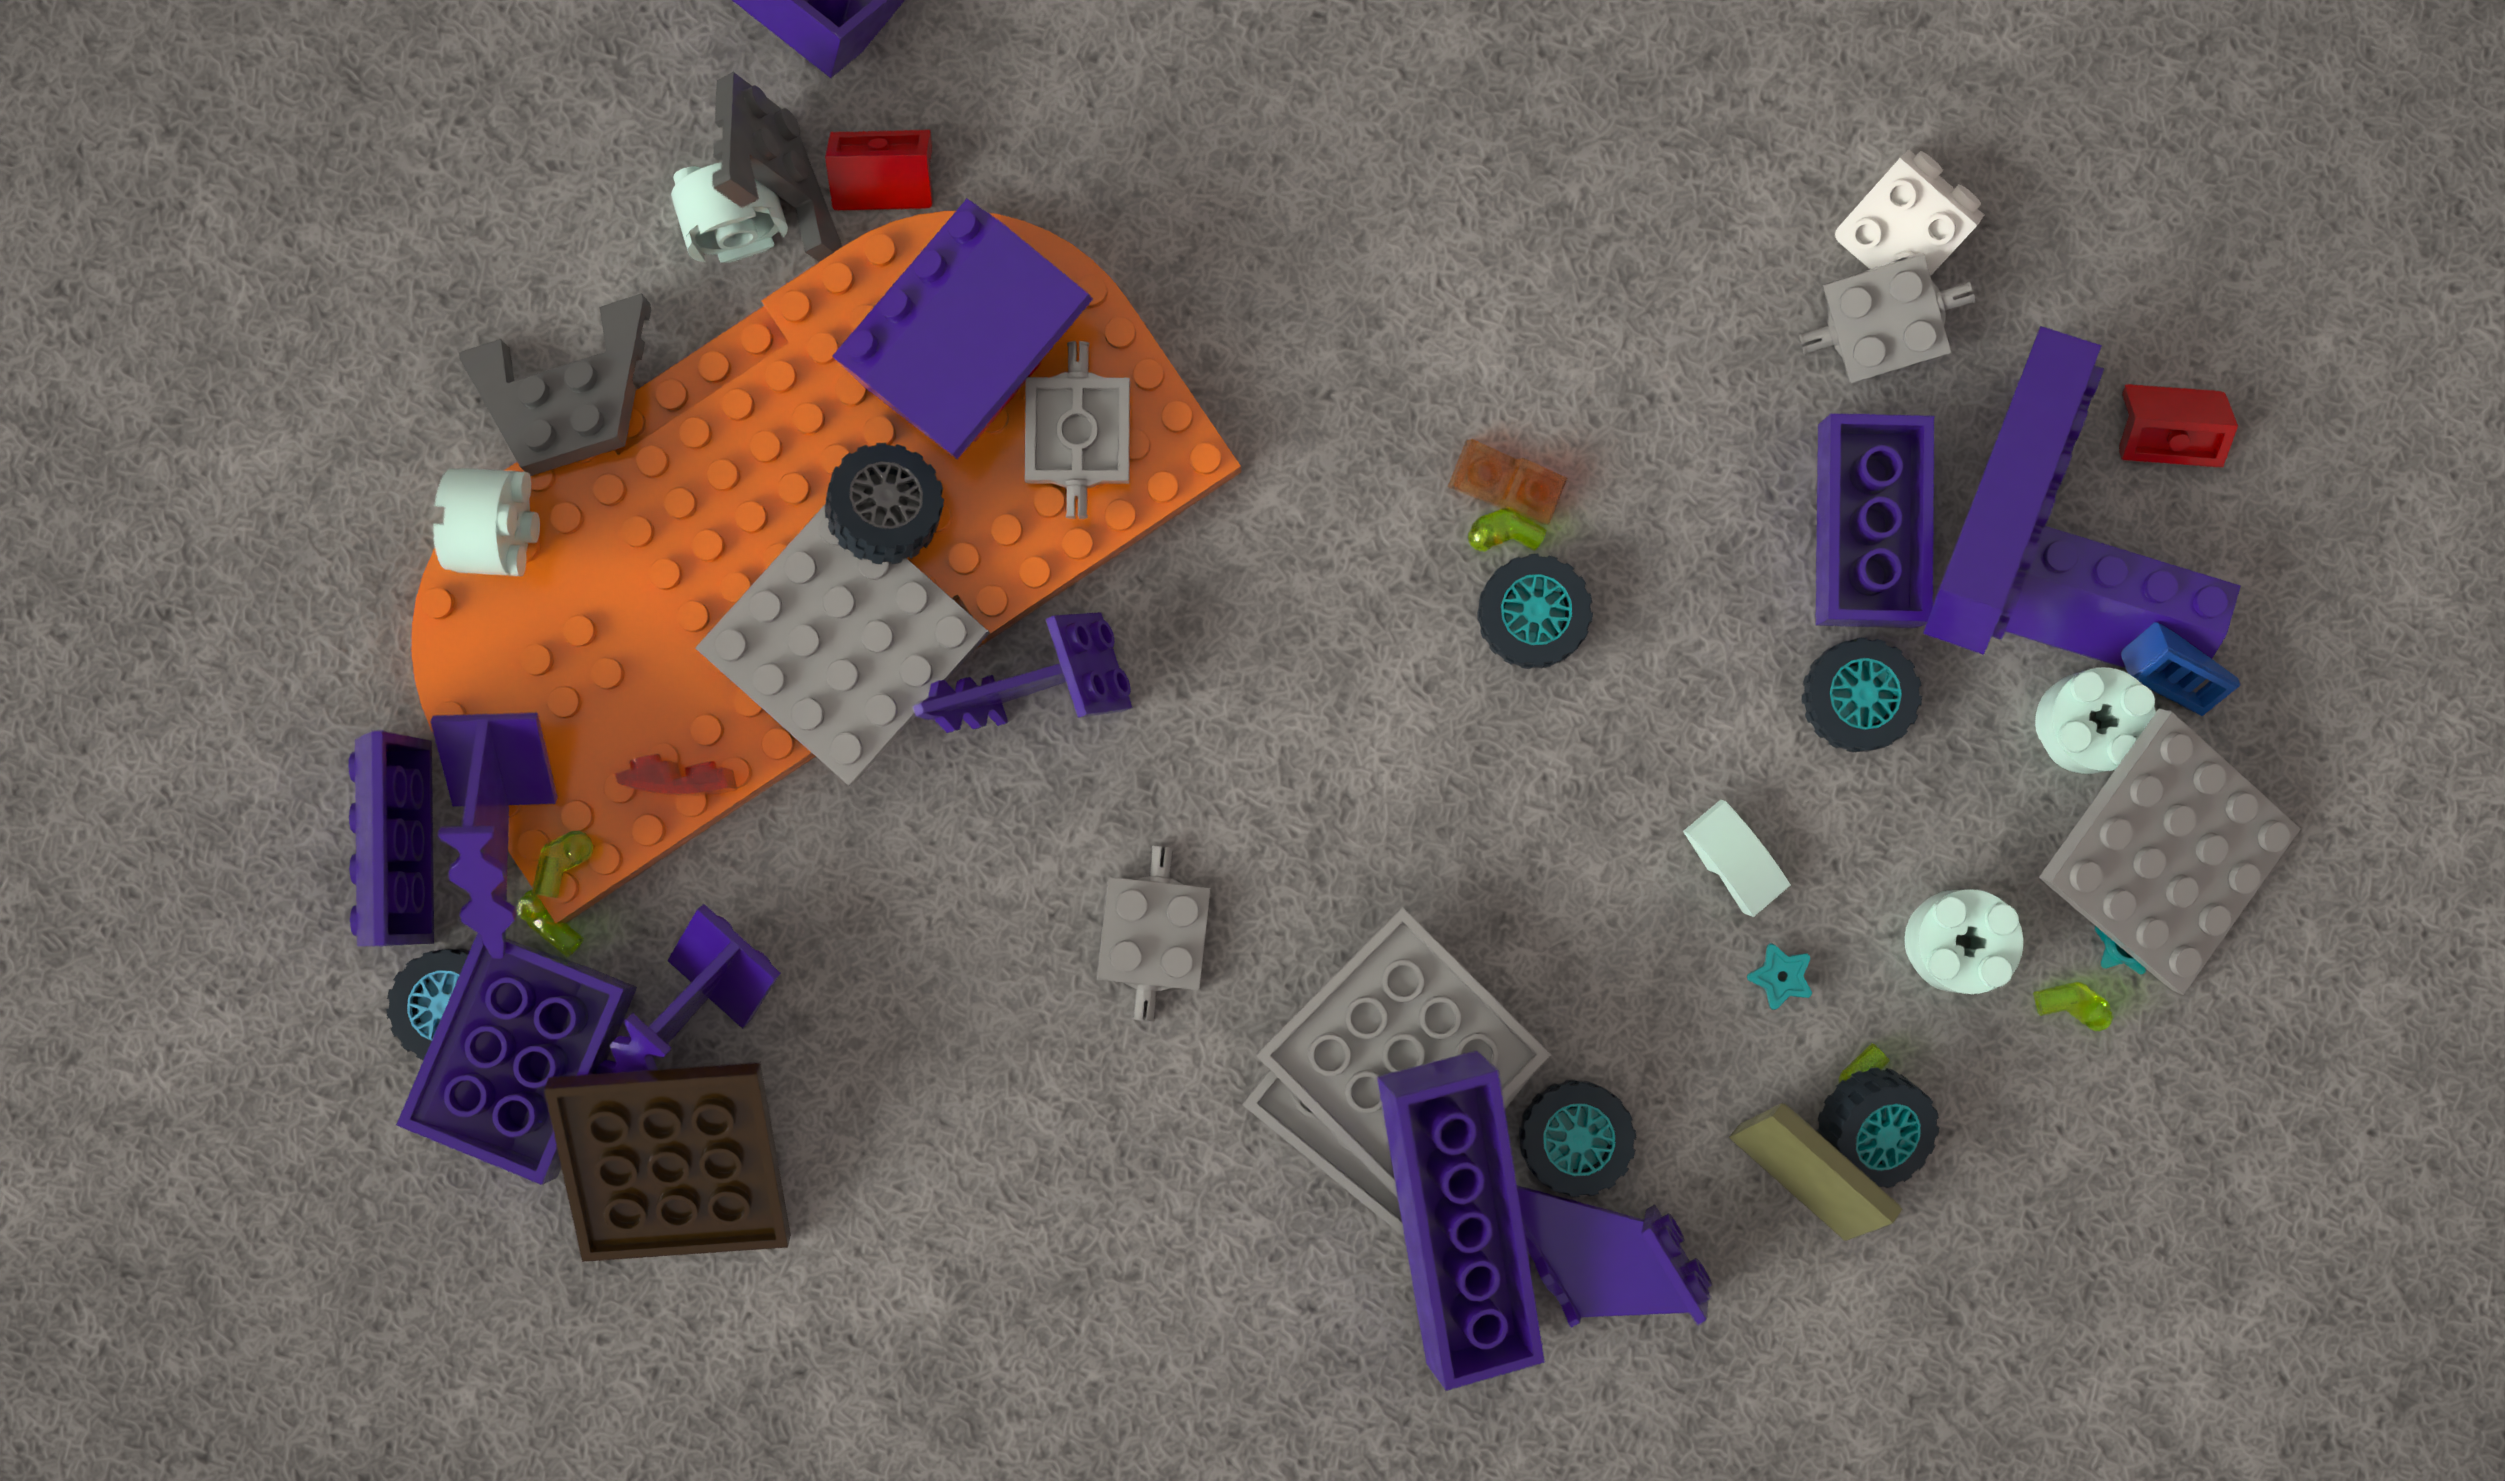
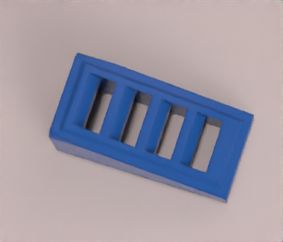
(2157, 649)

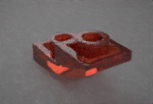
(664, 777)

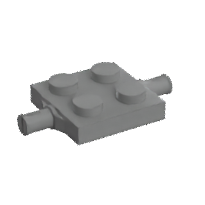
(1886, 318)
(1077, 430)
(1153, 933)

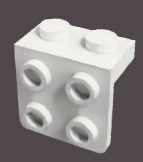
(1910, 215)

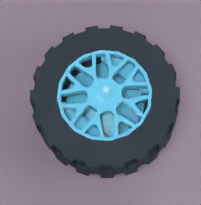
(422, 996)

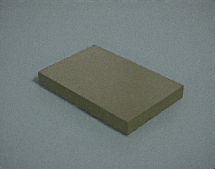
(1815, 1172)

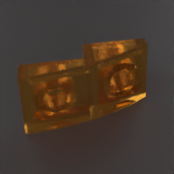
(1507, 481)

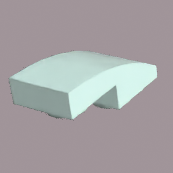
(1737, 857)

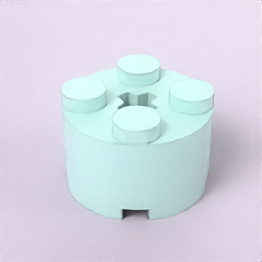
(717, 224)
(485, 521)
(2070, 736)
(1978, 915)

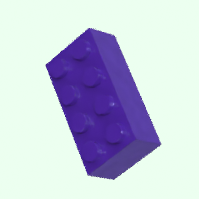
(1875, 520)

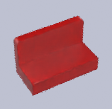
(879, 169)
(2177, 426)

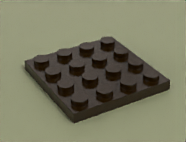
(669, 1161)

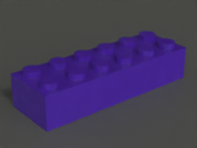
(2016, 492)
(1461, 1219)

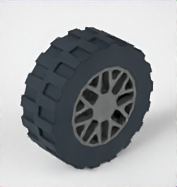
(883, 503)

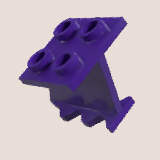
(1086, 665)
(487, 767)
(719, 969)
(1610, 1260)

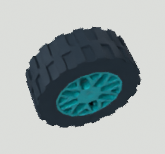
(1534, 611)
(1861, 695)
(1880, 1124)
(1577, 1138)

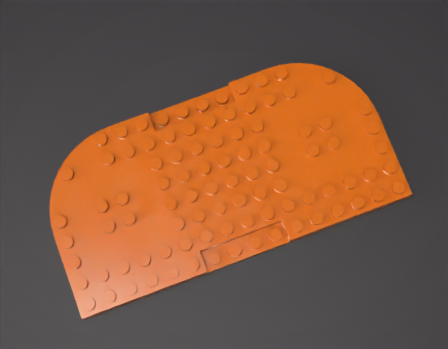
(709, 490)

